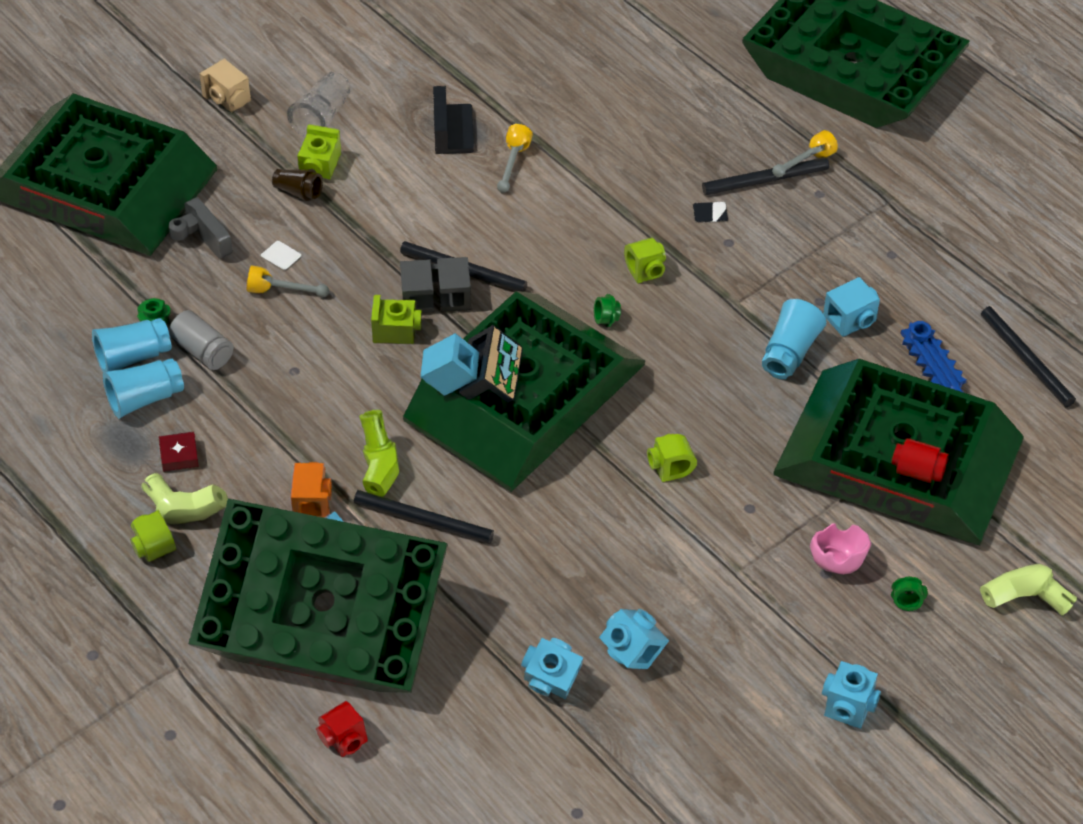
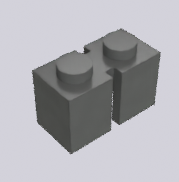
(452, 278)

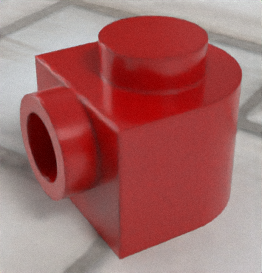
(342, 729)

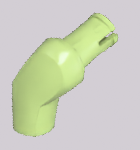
(184, 506)
(1028, 581)

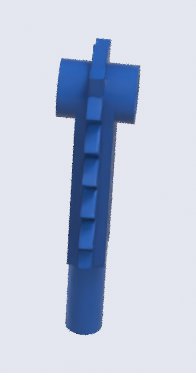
(927, 349)

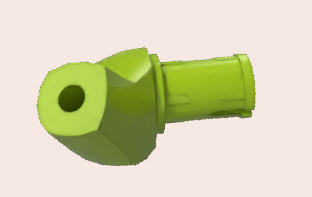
(379, 454)

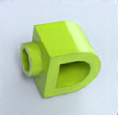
(645, 259)
(672, 457)
(151, 536)

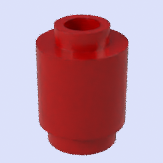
(920, 461)

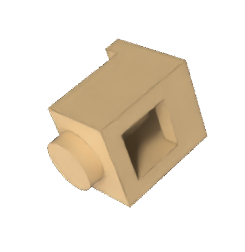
(225, 85)

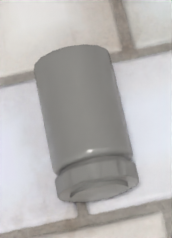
(201, 340)

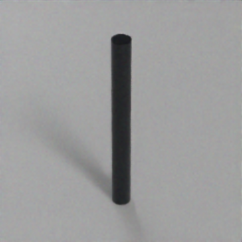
(763, 176)
(475, 271)
(1028, 357)
(423, 516)

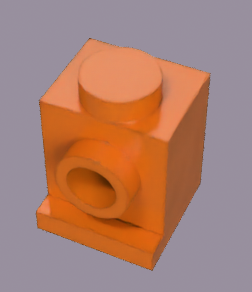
(311, 489)

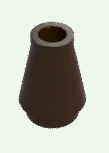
(299, 182)

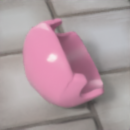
(840, 550)

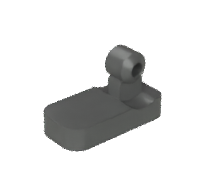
(202, 220)

